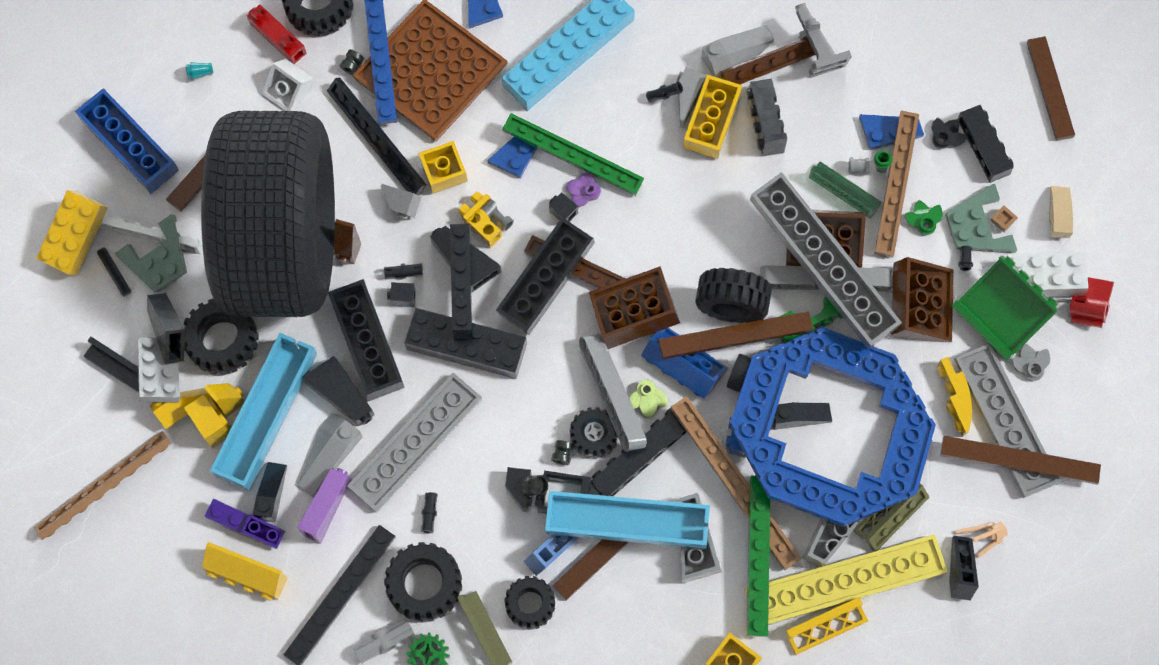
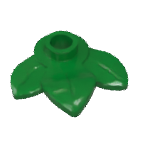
(924, 215)

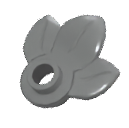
(1031, 360)

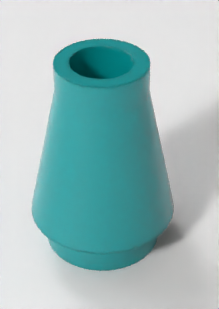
(197, 70)

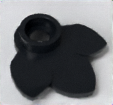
(948, 132)

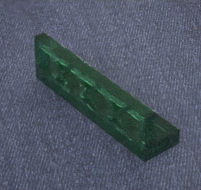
(844, 189)

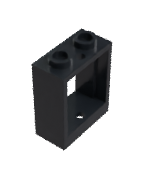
(562, 477)

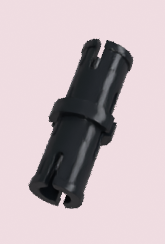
(664, 92)
(403, 270)
(429, 513)

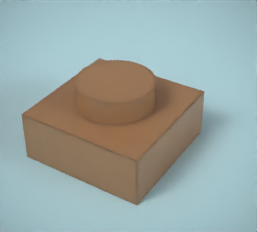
(1004, 218)

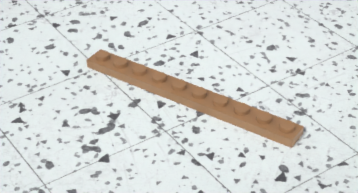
(730, 475)

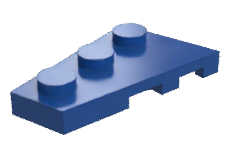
(483, 12)
(881, 130)
(513, 157)

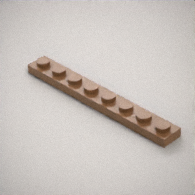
(896, 184)
(106, 482)

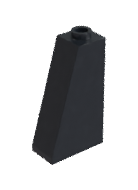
(482, 266)
(167, 327)
(338, 389)

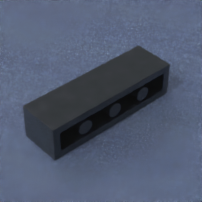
(985, 143)

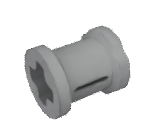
(858, 165)

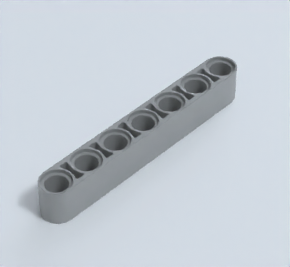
(798, 279)
(612, 392)

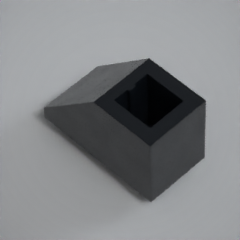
(513, 486)

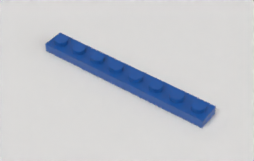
(380, 62)

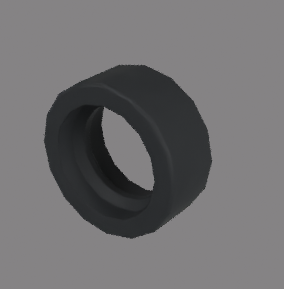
(738, 372)

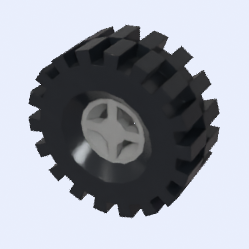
(593, 423)

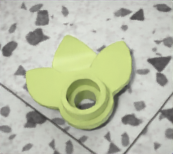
(648, 401)

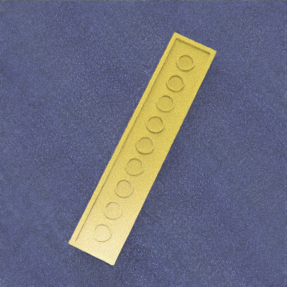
(854, 578)

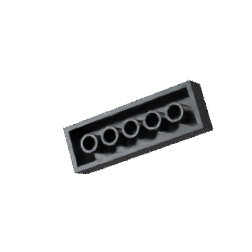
(545, 276)
(366, 340)
(487, 350)

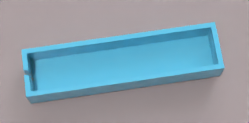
(567, 50)
(263, 412)
(627, 519)

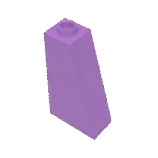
(324, 505)

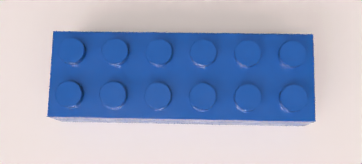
(127, 141)

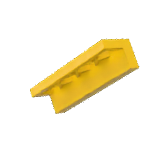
(822, 619)

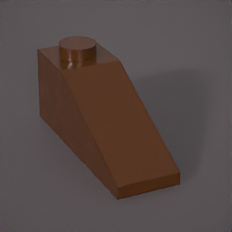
(346, 242)

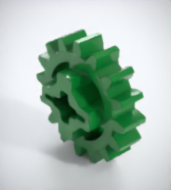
(428, 644)

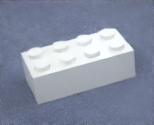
(1055, 272)

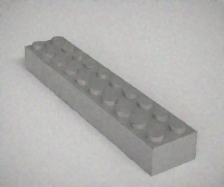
(825, 260)

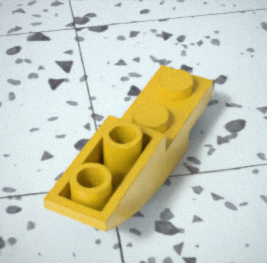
(959, 402)

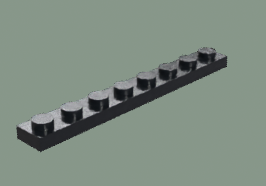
(376, 137)
(339, 595)

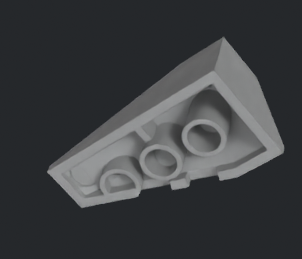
(735, 49)
(330, 449)

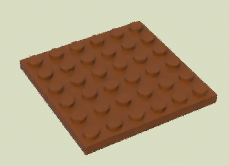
(435, 69)

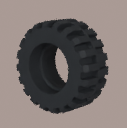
(318, 21)
(733, 295)
(226, 359)
(411, 558)

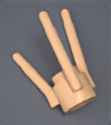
(994, 532)

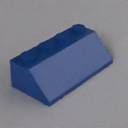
(695, 371)

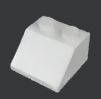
(286, 85)

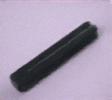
(114, 271)

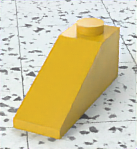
(225, 397)
(171, 412)

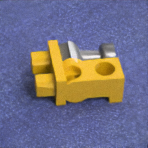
(480, 216)

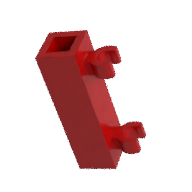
(276, 34)

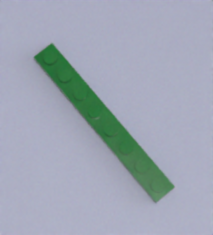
(573, 154)
(758, 560)

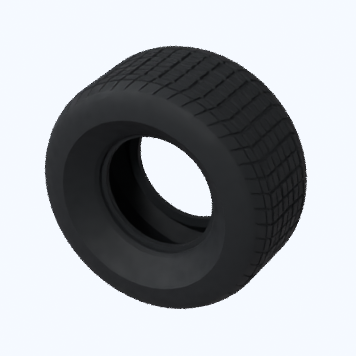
(268, 213)

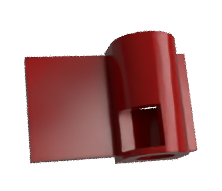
(1094, 306)

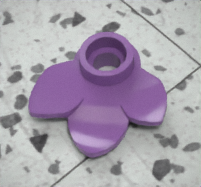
(580, 189)

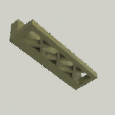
(893, 519)
(484, 629)

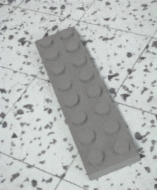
(1003, 412)
(414, 442)

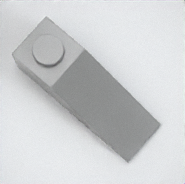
(692, 85)

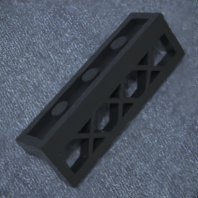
(112, 363)

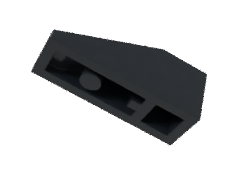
(801, 414)
(270, 492)
(963, 569)

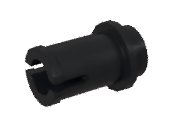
(965, 258)

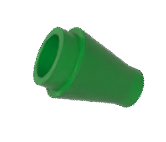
(882, 161)

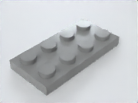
(156, 379)

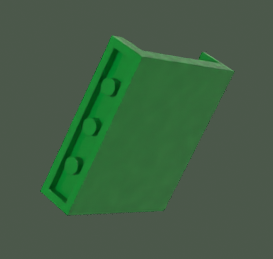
(1006, 307)

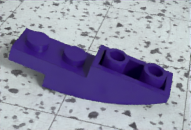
(244, 524)

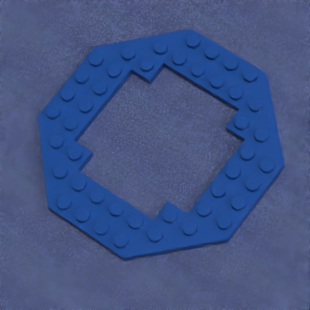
(812, 492)

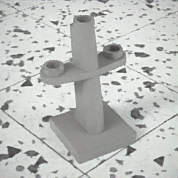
(826, 58)

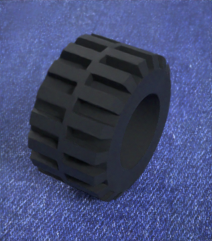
(523, 586)

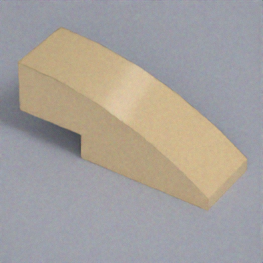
(1061, 212)

